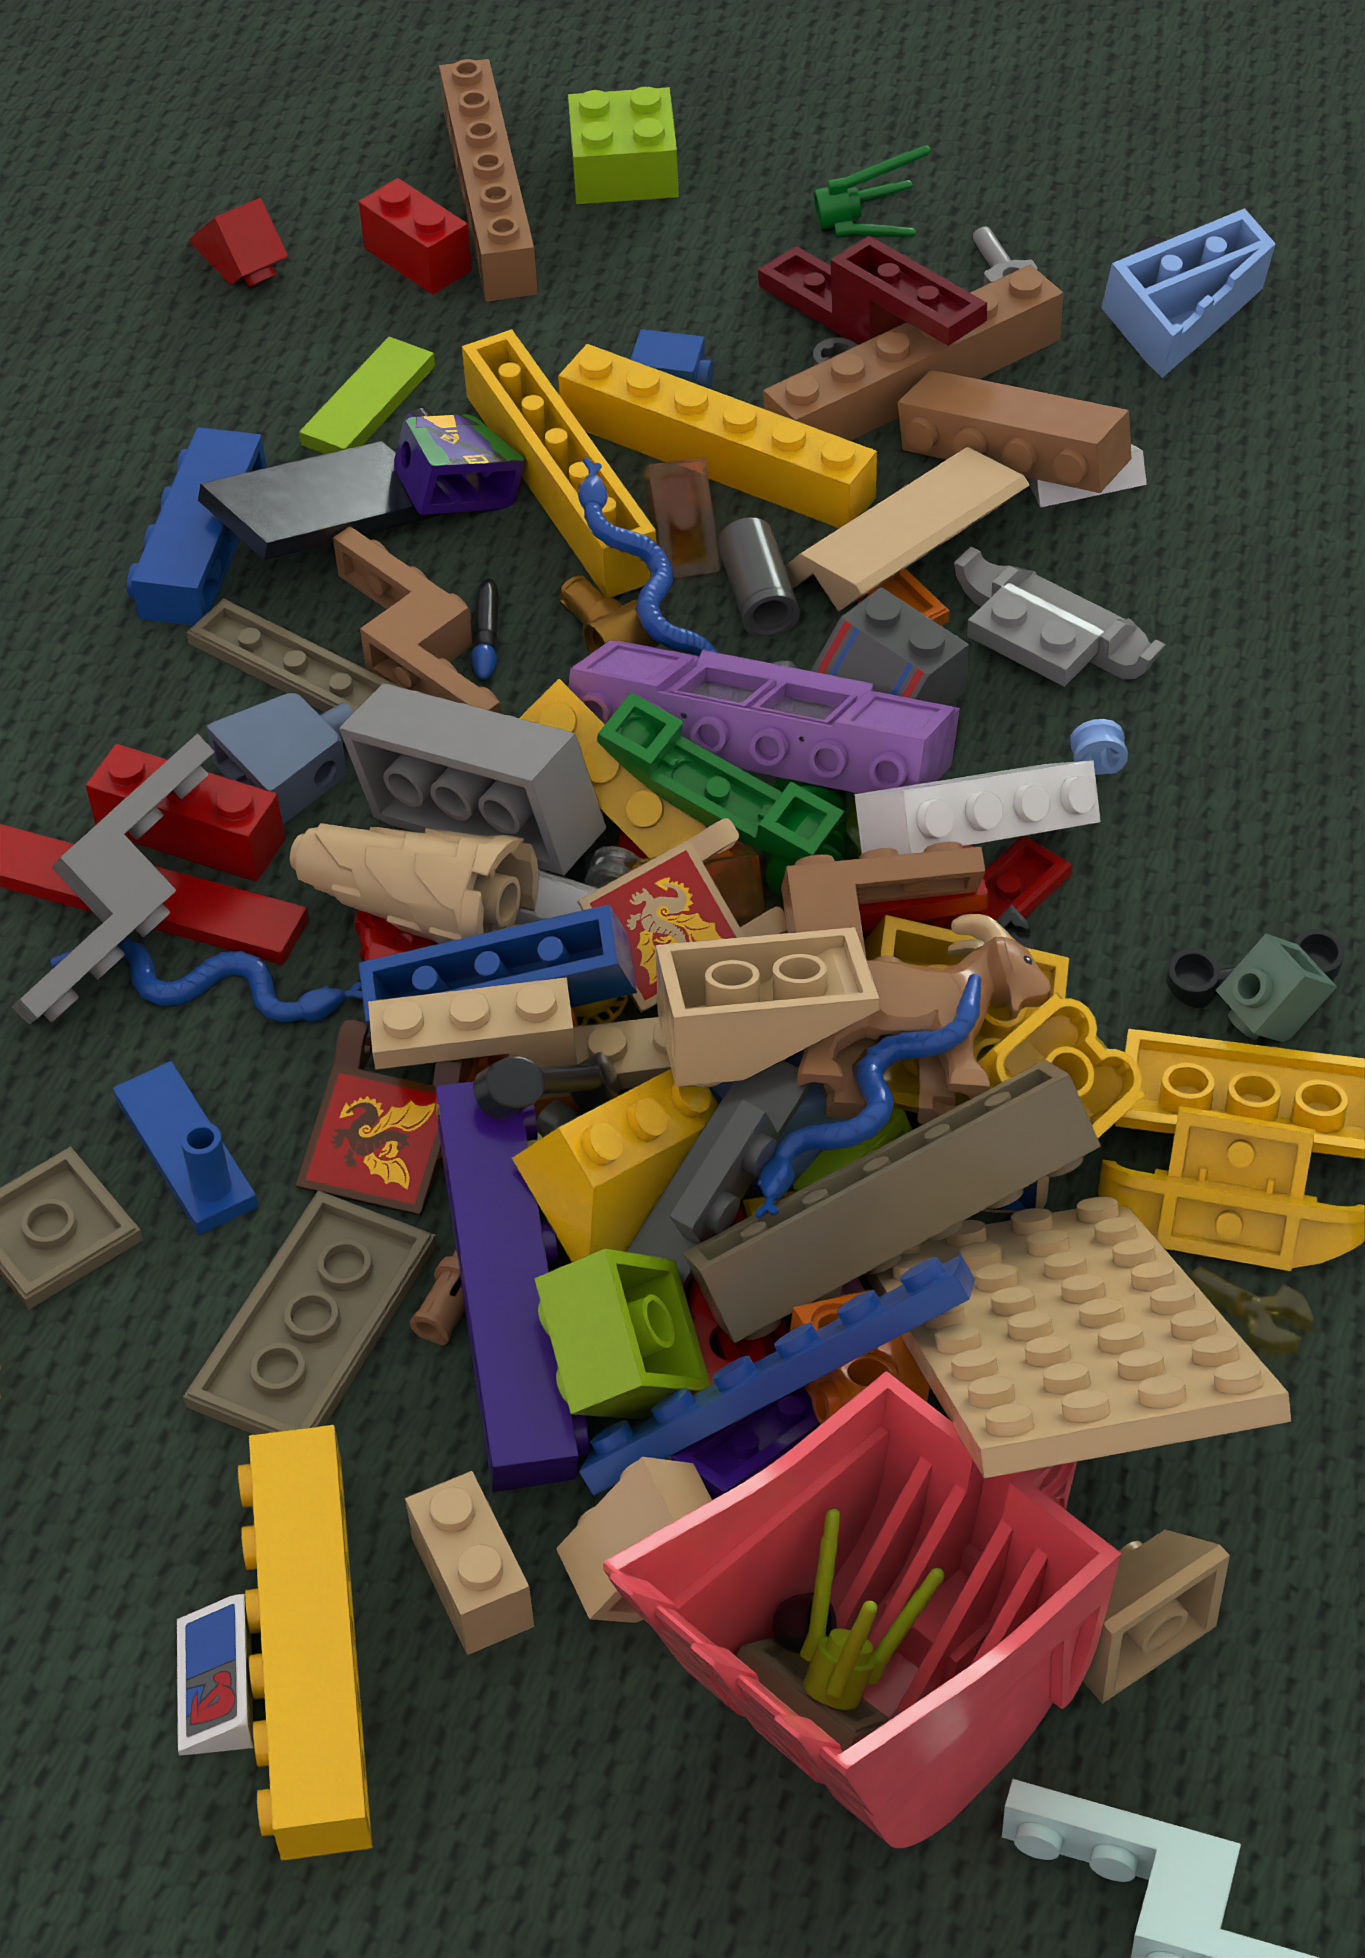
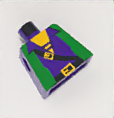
(455, 464)

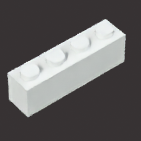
(979, 807)

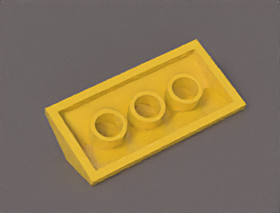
(1249, 1082)

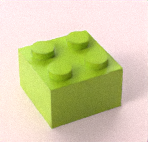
(623, 145)
(620, 1333)

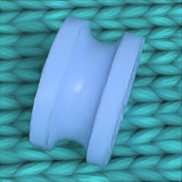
(1102, 742)

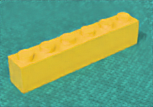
(536, 423)
(740, 441)
(307, 1644)

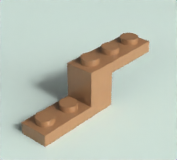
(417, 631)
(828, 892)

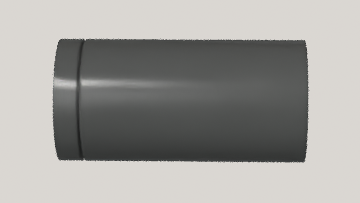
(758, 577)

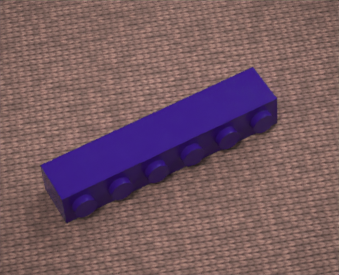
(499, 1254)

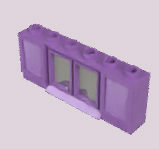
(764, 710)

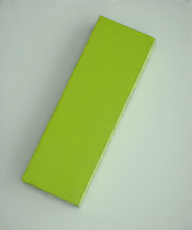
(368, 397)

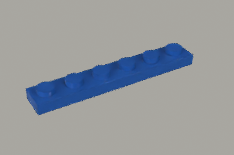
(799, 1360)

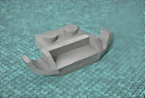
(1049, 625)

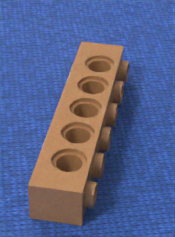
(488, 180)

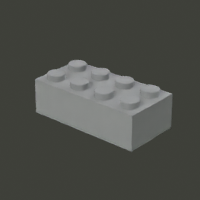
(473, 773)

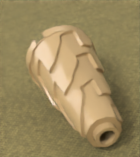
(422, 882)

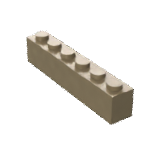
(893, 1201)

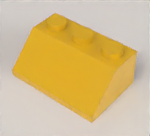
(614, 1163)

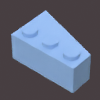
(1187, 287)

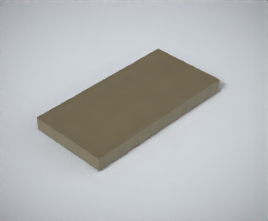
(311, 1319)

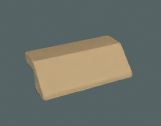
(906, 526)

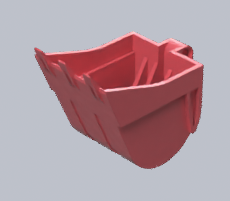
(980, 1661)

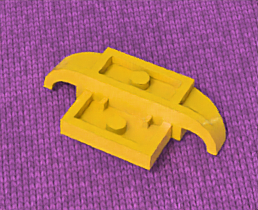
(1237, 1194)

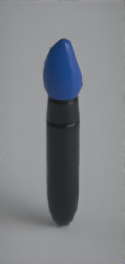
(485, 630)

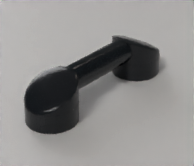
(1196, 974)
(519, 1082)

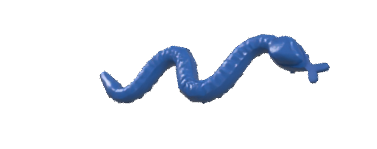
(593, 498)
(310, 1006)
(778, 1173)

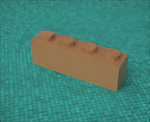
(1019, 427)

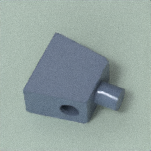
(282, 749)

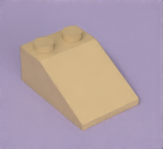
(757, 1000)

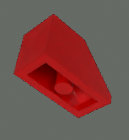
(242, 244)

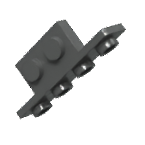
(721, 1165)

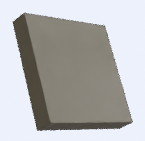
(58, 1227)

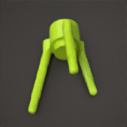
(844, 1661)

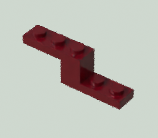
(872, 292)

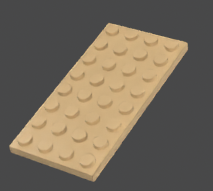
(1080, 1343)

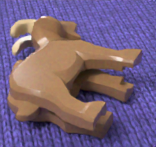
(925, 1000)

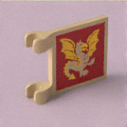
(676, 903)

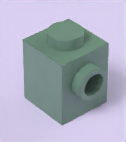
(1274, 990)

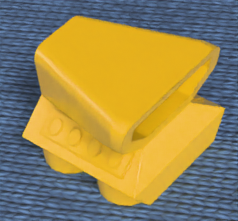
(1066, 1036)

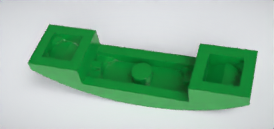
(710, 788)

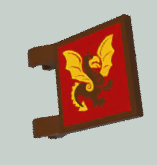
(376, 1131)

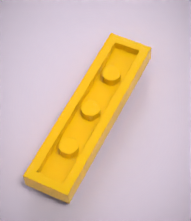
(631, 805)

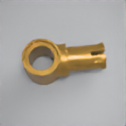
(602, 617)

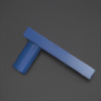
(185, 1148)

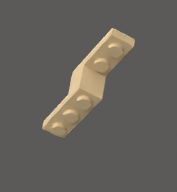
(513, 1019)

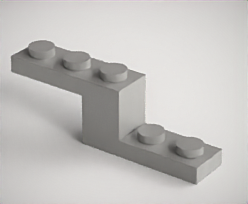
(115, 882)

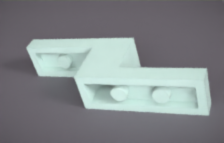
(1185, 1870)

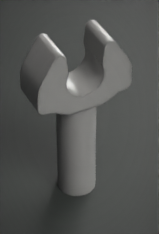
(996, 256)

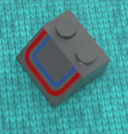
(896, 651)

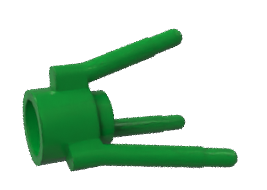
(841, 201)

